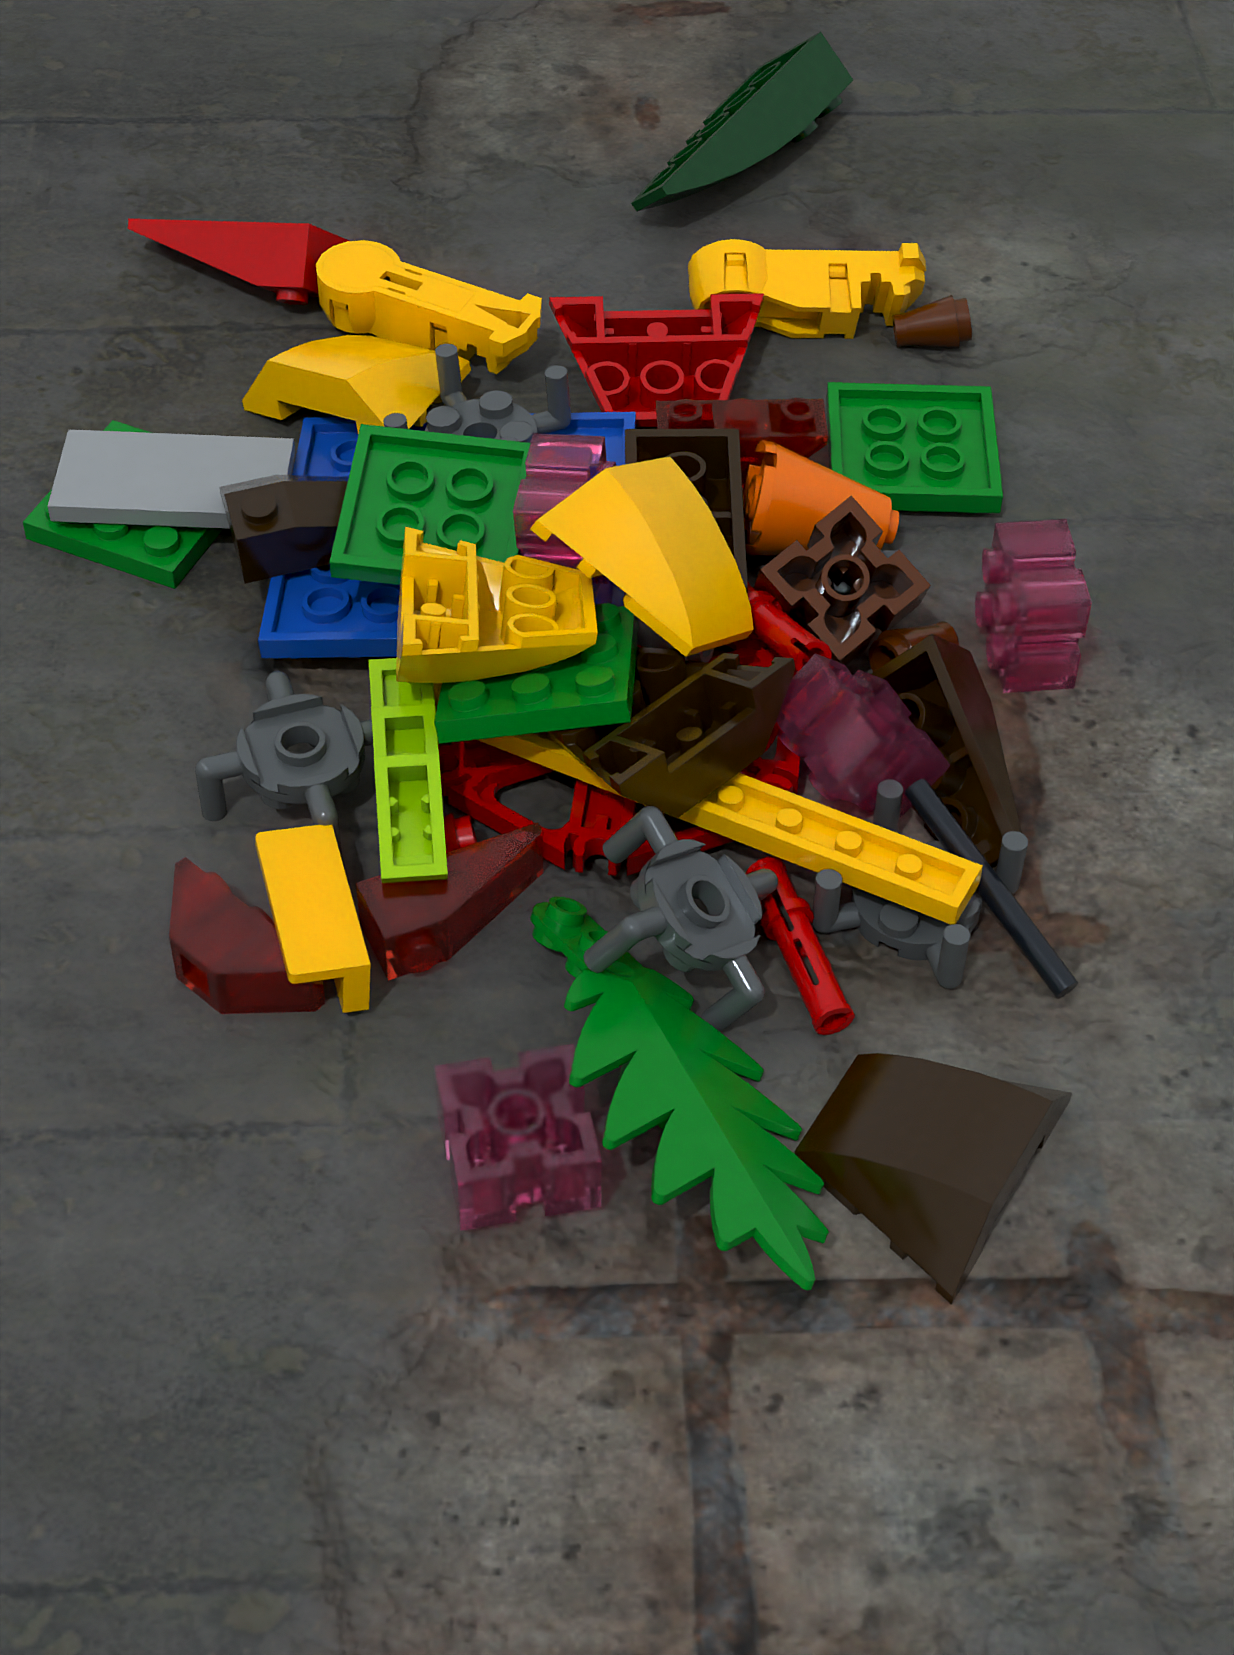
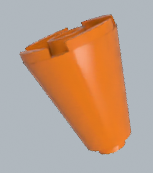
(794, 494)

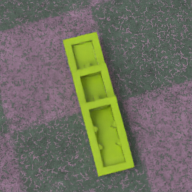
(406, 777)

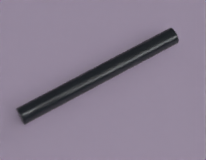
(993, 890)

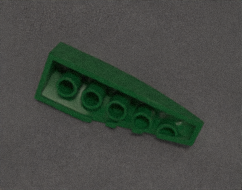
(754, 121)

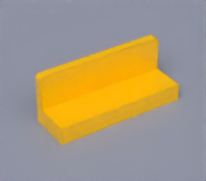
(315, 911)

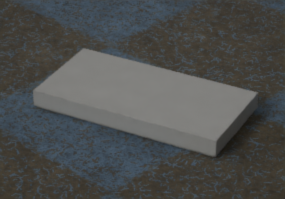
(158, 476)

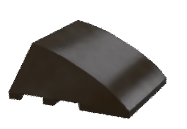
(687, 727)
(928, 1154)

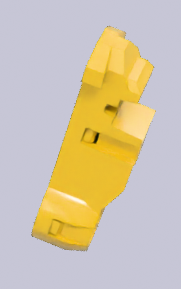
(809, 289)
(373, 292)

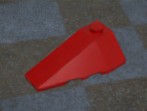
(262, 253)

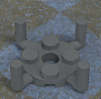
(494, 412)
(286, 776)
(669, 913)
(903, 928)

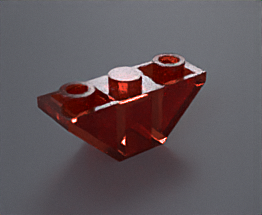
(791, 423)
(230, 950)

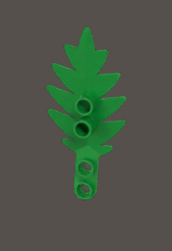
(685, 1081)

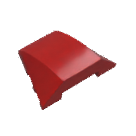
(658, 353)

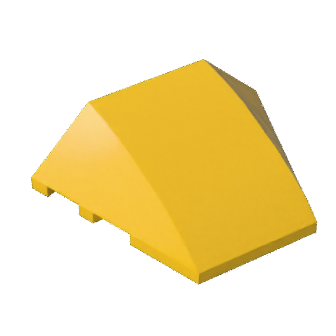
(350, 379)
(659, 546)
(485, 616)

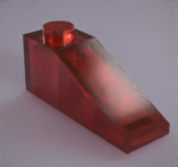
(432, 920)

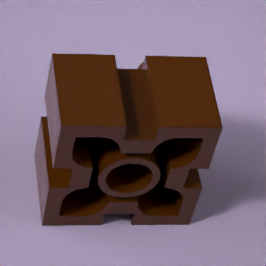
(844, 551)

